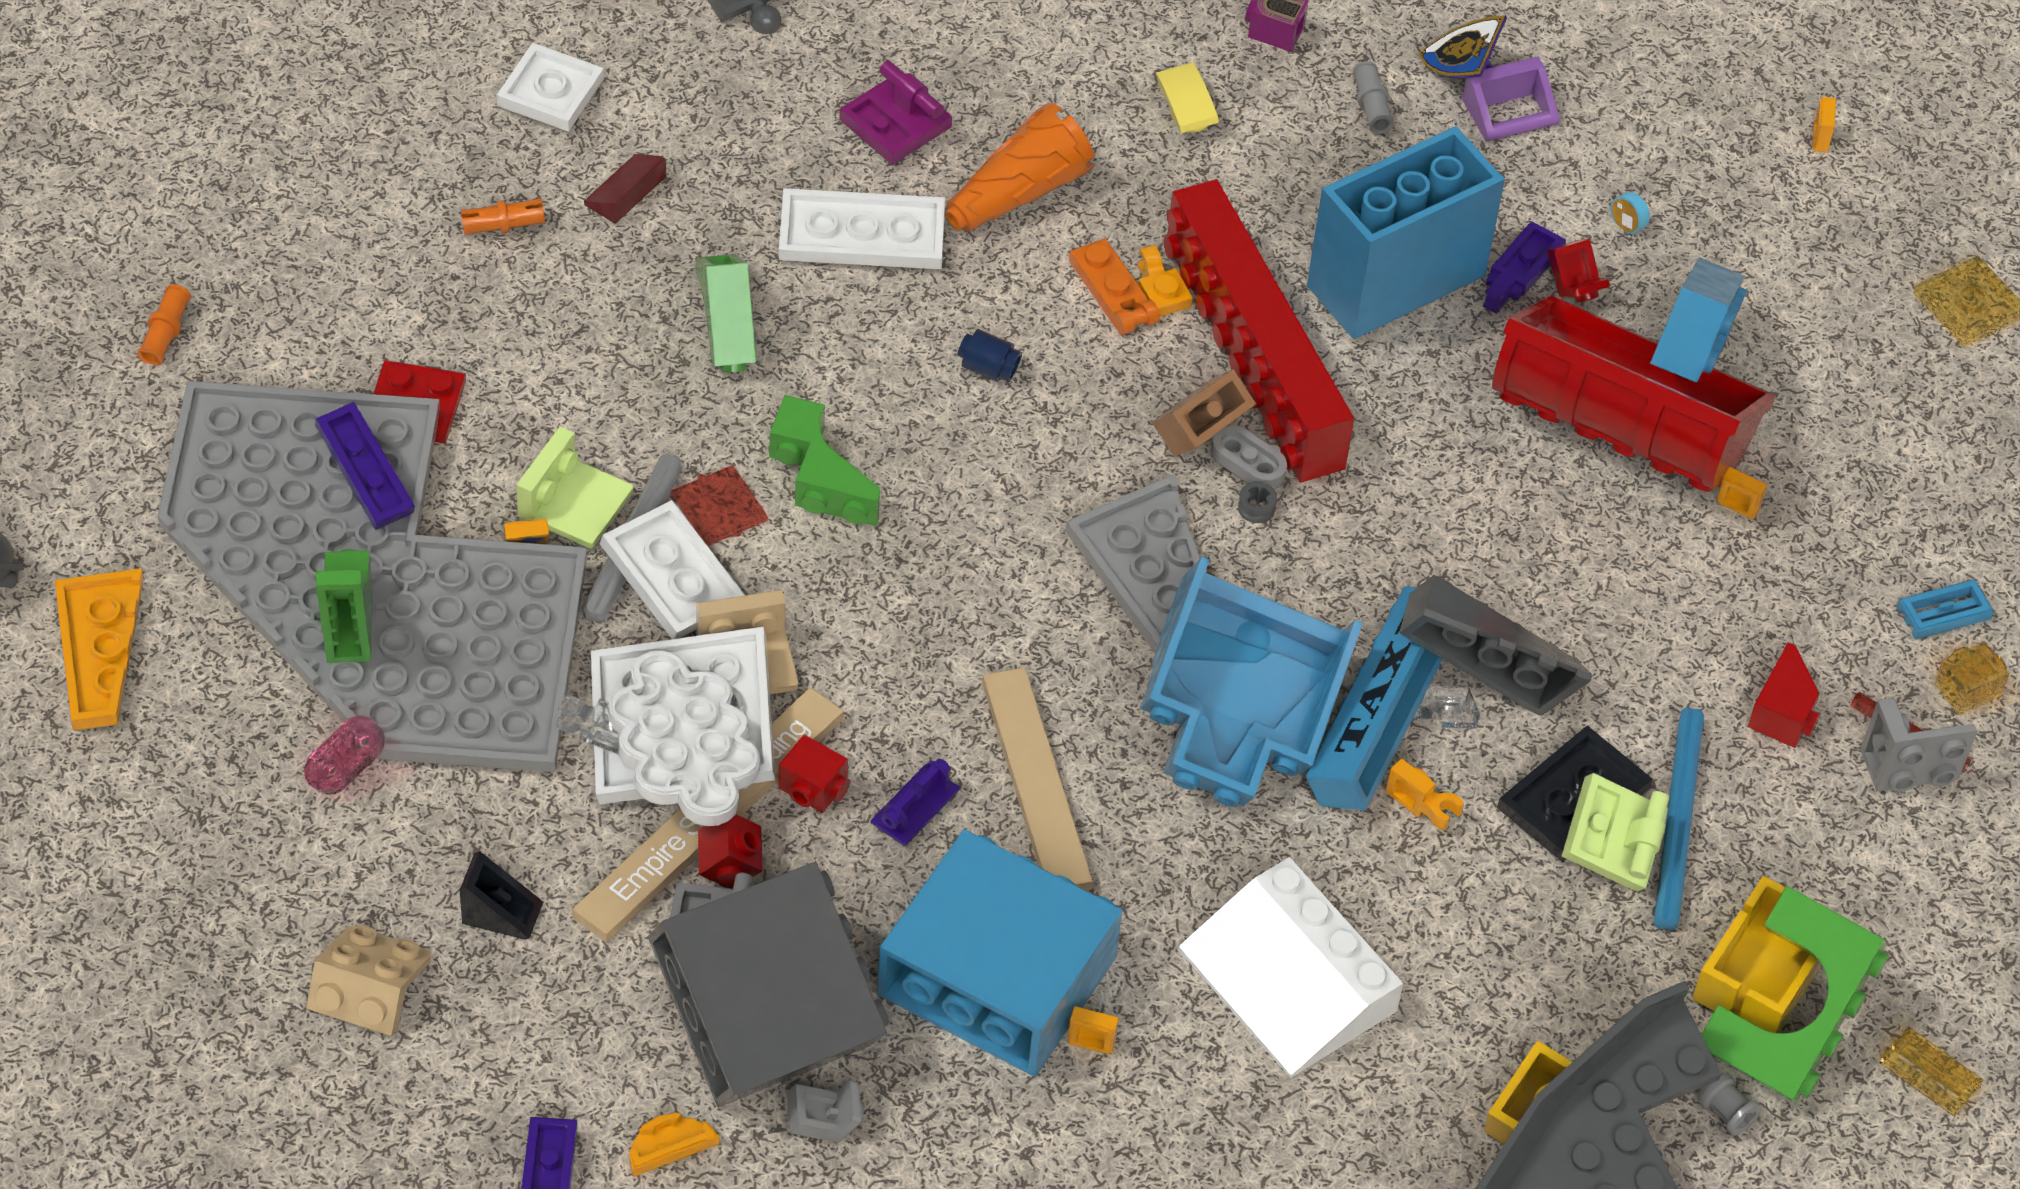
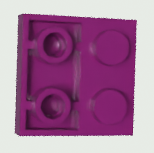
(896, 115)

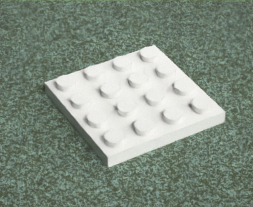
(732, 654)

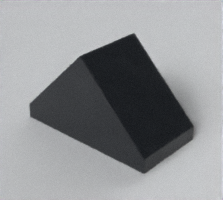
(497, 900)

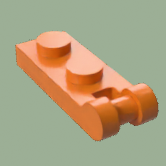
(1113, 286)

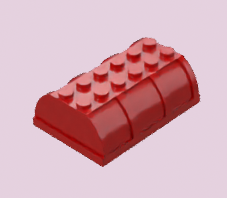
(1604, 385)

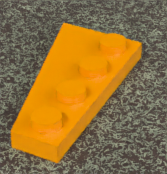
(97, 640)

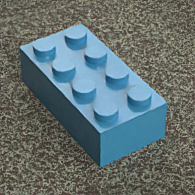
(1700, 320)

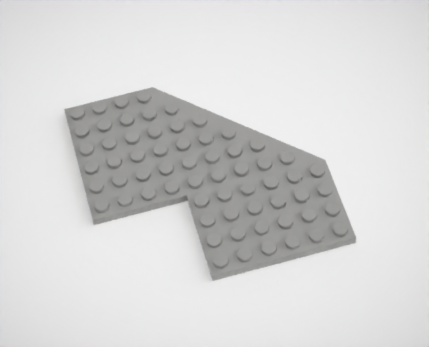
(463, 630)

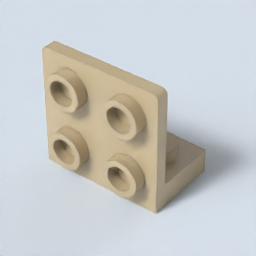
(754, 611)

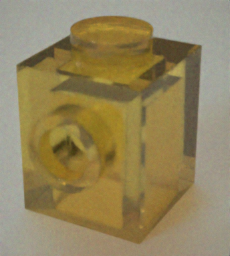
(1971, 677)

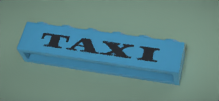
(1373, 716)

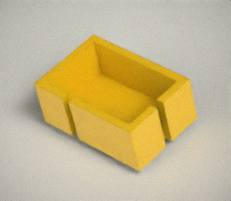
(1759, 972)

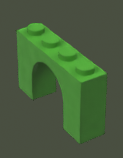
(1790, 1059)

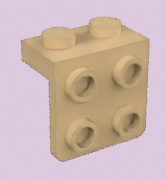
(365, 978)

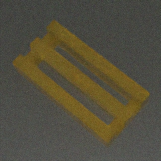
(1936, 1066)

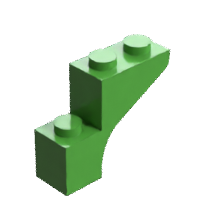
(825, 478)

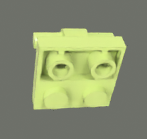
(1616, 831)

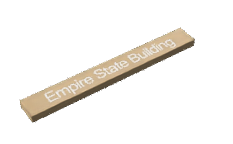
(676, 841)

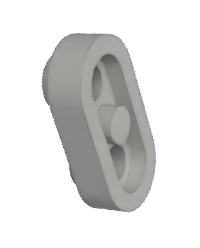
(1252, 456)

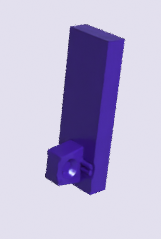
(364, 465)

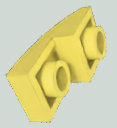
(1187, 98)

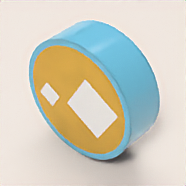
(1630, 212)

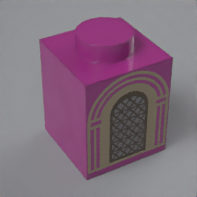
(1277, 21)

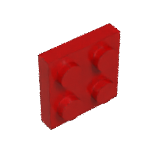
(424, 382)

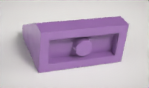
(1505, 84)

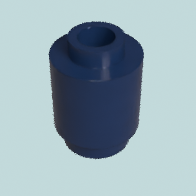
(989, 356)

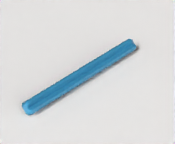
(1679, 819)

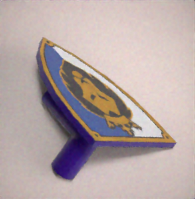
(1464, 49)

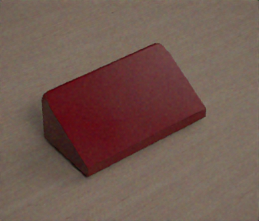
(627, 186)

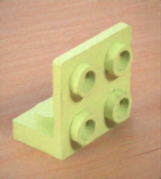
(569, 493)

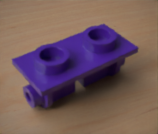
(917, 802)

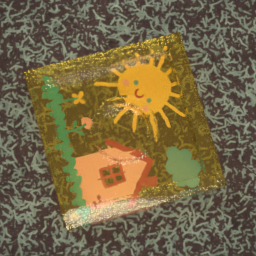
(1969, 301)

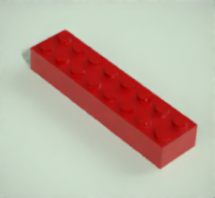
(1258, 331)

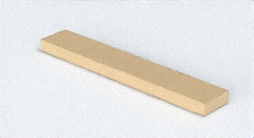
(1035, 776)

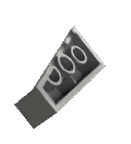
(1491, 647)

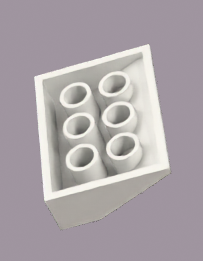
(1292, 968)

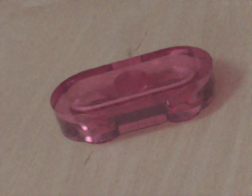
(344, 753)

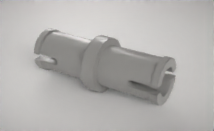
(1373, 97)

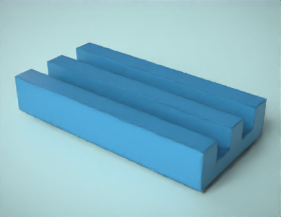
(1948, 614)

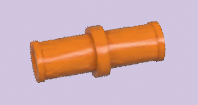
(503, 216)
(164, 324)

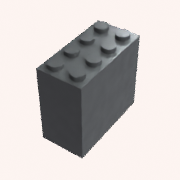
(768, 983)

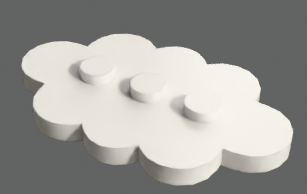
(684, 738)

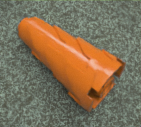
(1023, 169)

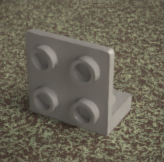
(1909, 759)

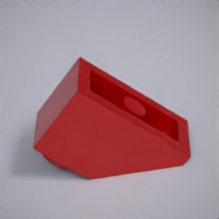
(1787, 701)

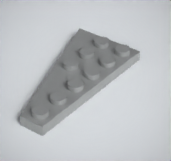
(1139, 551)

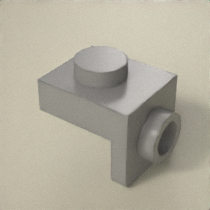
(824, 1112)

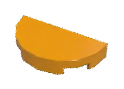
(668, 1140)

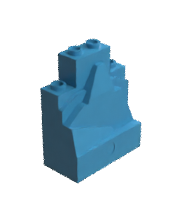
(1242, 685)

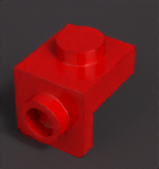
(1576, 271)

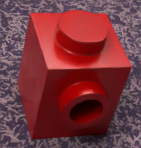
(814, 774)
(730, 850)

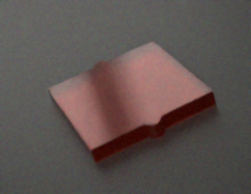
(719, 505)

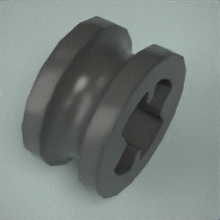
(1257, 513)

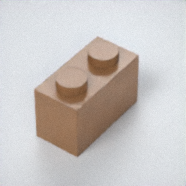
(1204, 413)

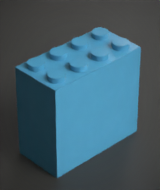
(1404, 232)
(999, 951)

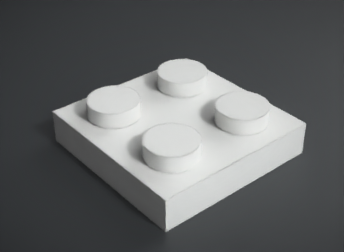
(550, 87)

